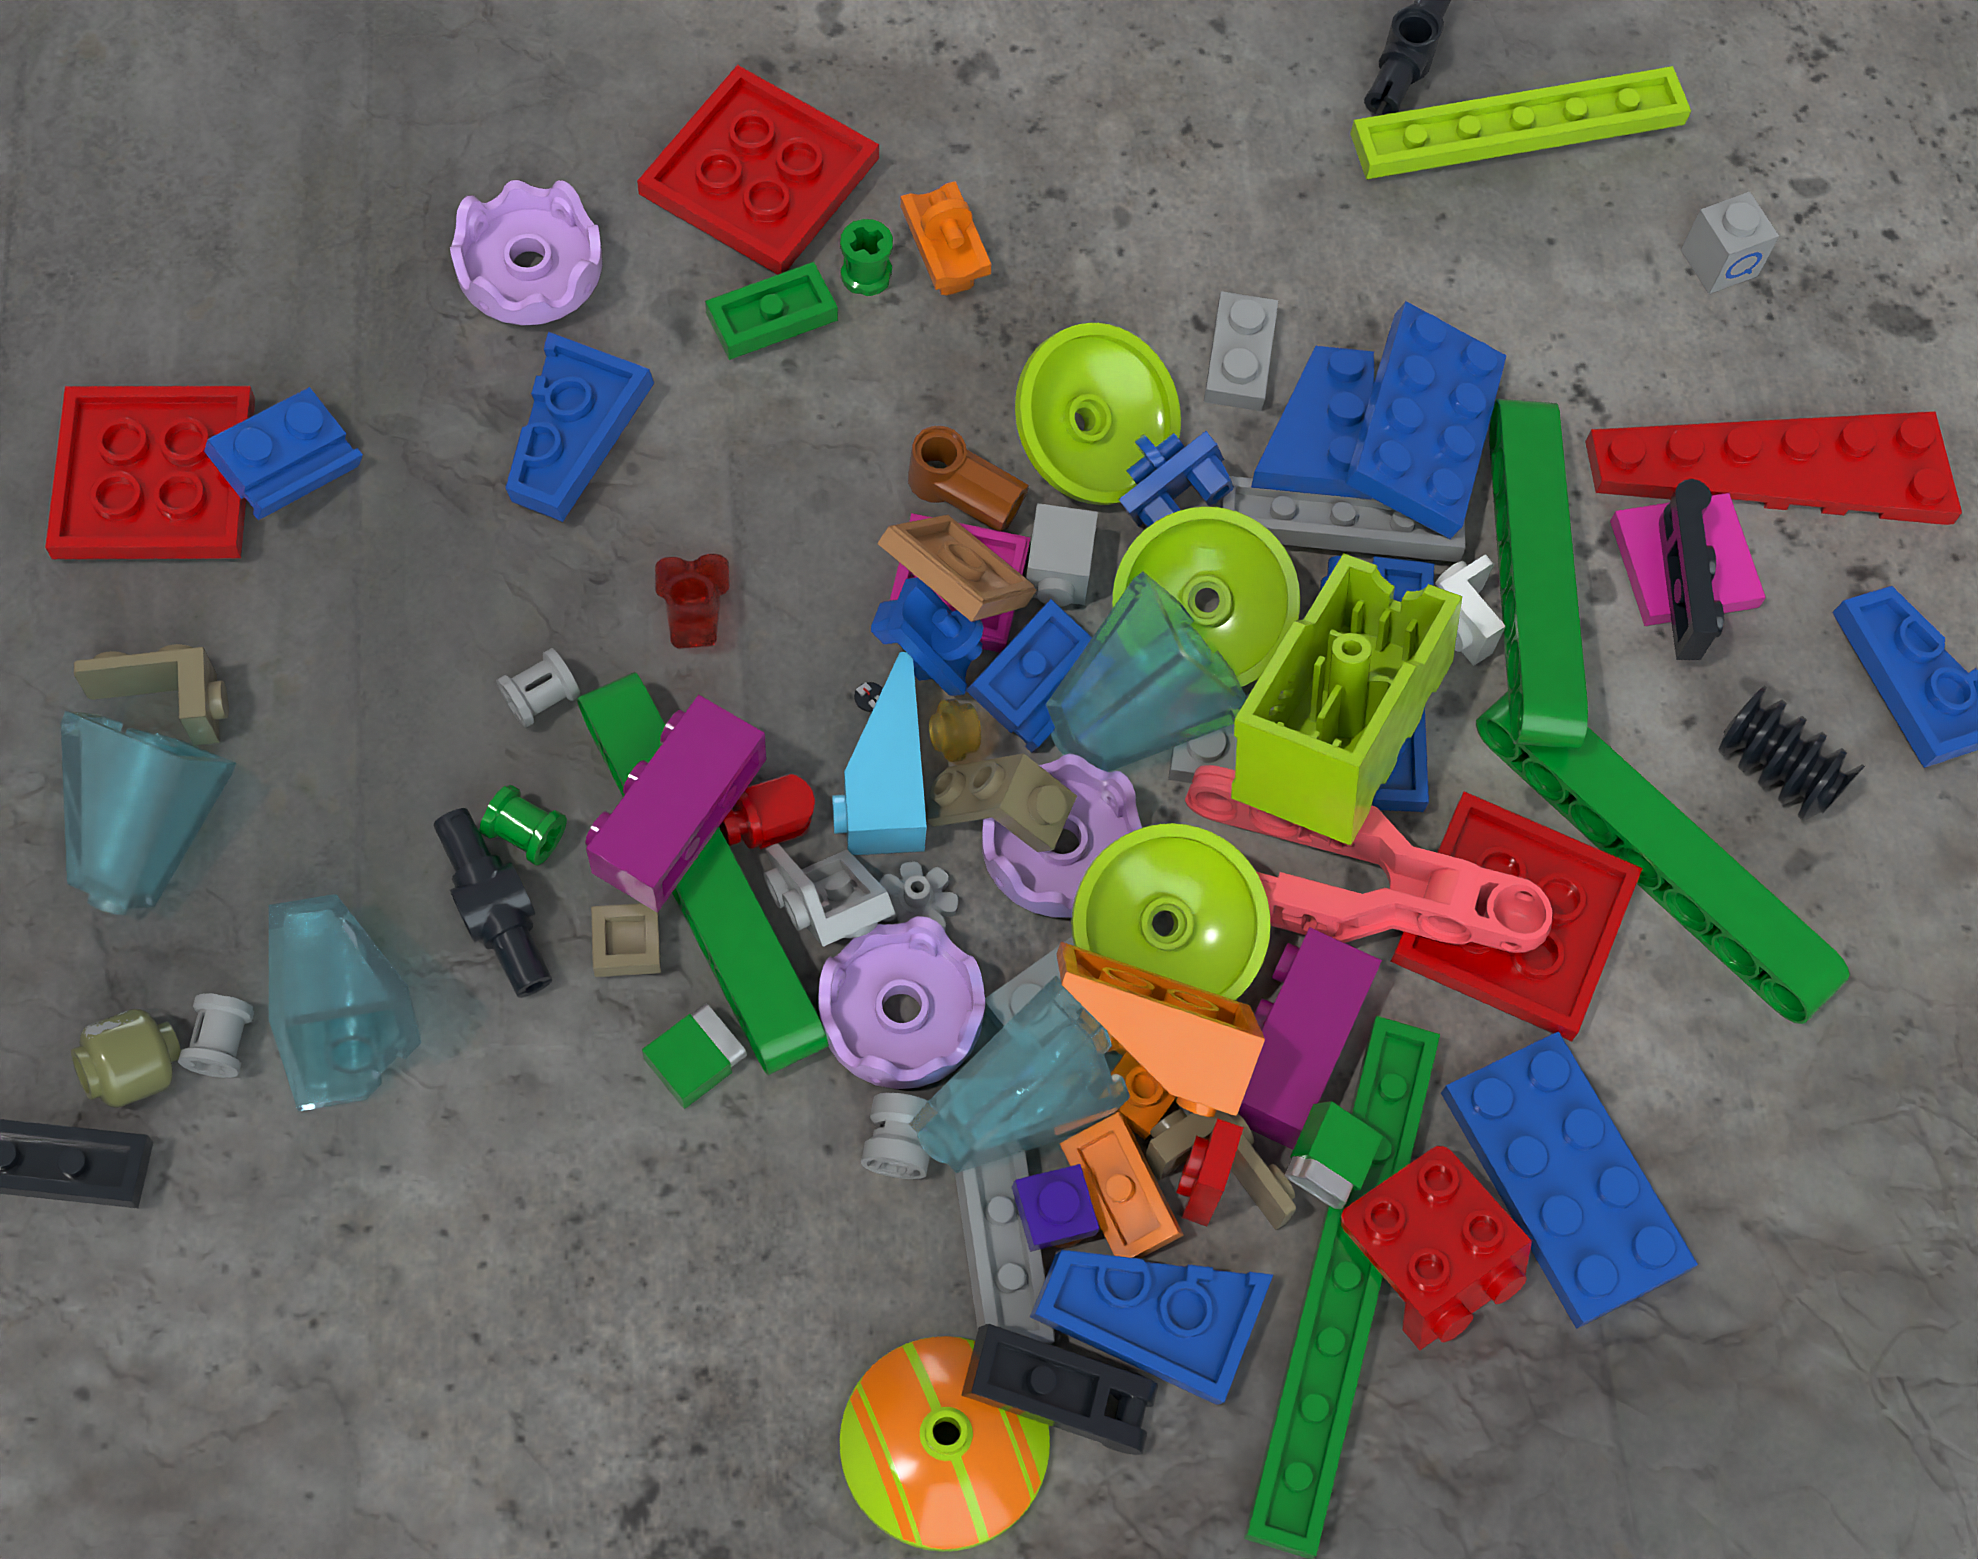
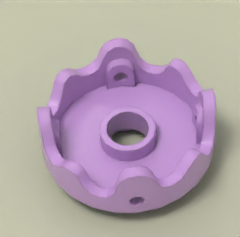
(519, 222)
(1049, 880)
(912, 961)

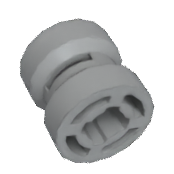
(895, 1144)

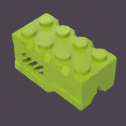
(1350, 699)

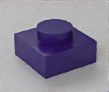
(1055, 1207)

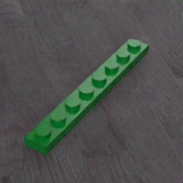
(1337, 1309)

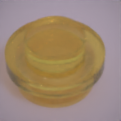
(955, 730)

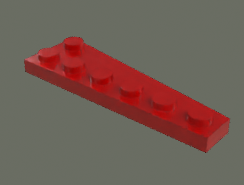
(1834, 463)

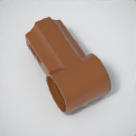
(968, 480)

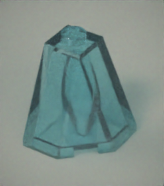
(1142, 684)
(131, 808)
(334, 1003)
(1025, 1087)

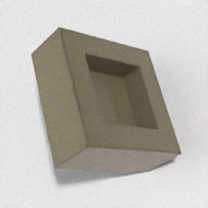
(625, 940)

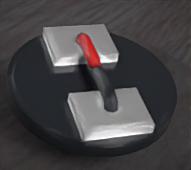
(867, 695)

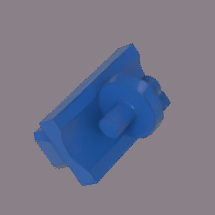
(1170, 471)
(931, 633)

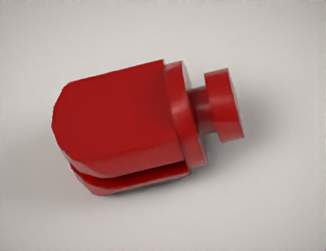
(770, 813)

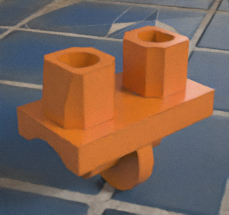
(946, 238)

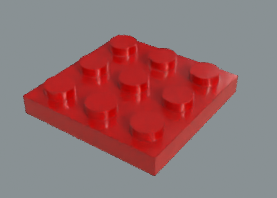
(758, 170)
(138, 474)
(1587, 903)

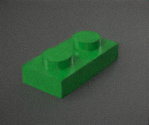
(771, 310)

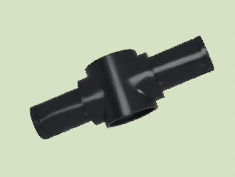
(1407, 53)
(492, 902)

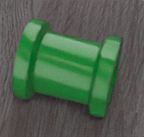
(866, 255)
(523, 824)

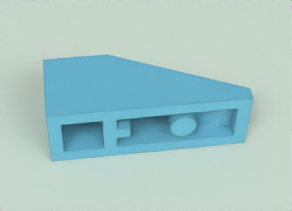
(884, 776)

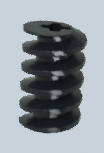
(1787, 756)

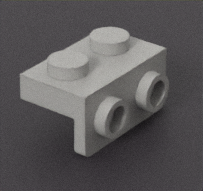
(828, 898)

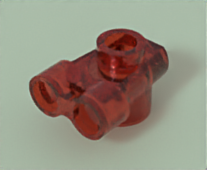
(692, 597)

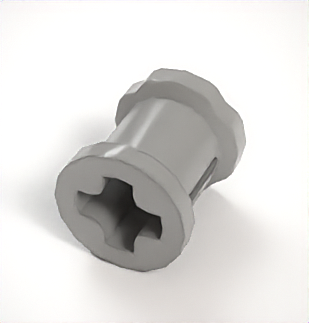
(538, 688)
(216, 1035)

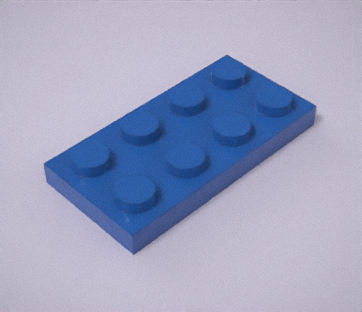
(1426, 420)
(1568, 1179)

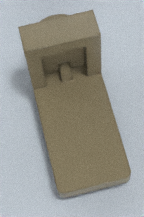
(170, 669)
(1005, 789)
(1264, 1183)

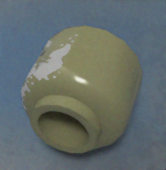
(125, 1058)

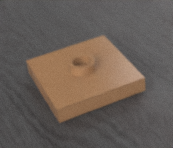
(958, 567)

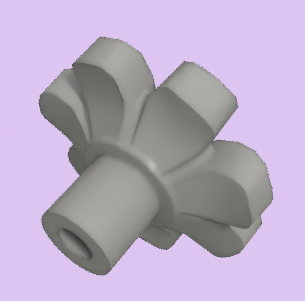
(919, 894)

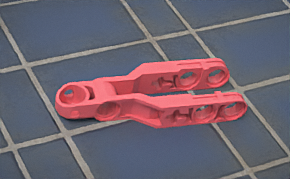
(1427, 891)

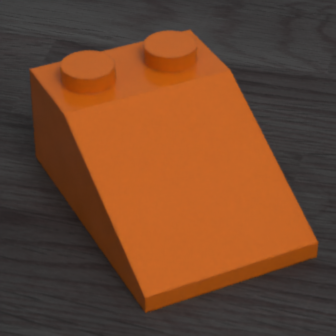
(1181, 1034)

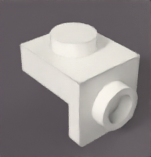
(1478, 625)

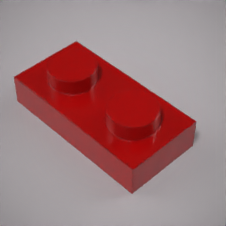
(1208, 1171)

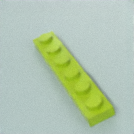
(1519, 122)

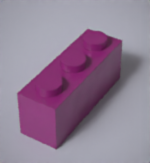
(675, 802)
(1304, 1032)

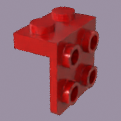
(1439, 1244)

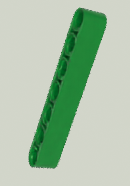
(1537, 576)
(1679, 866)
(714, 897)

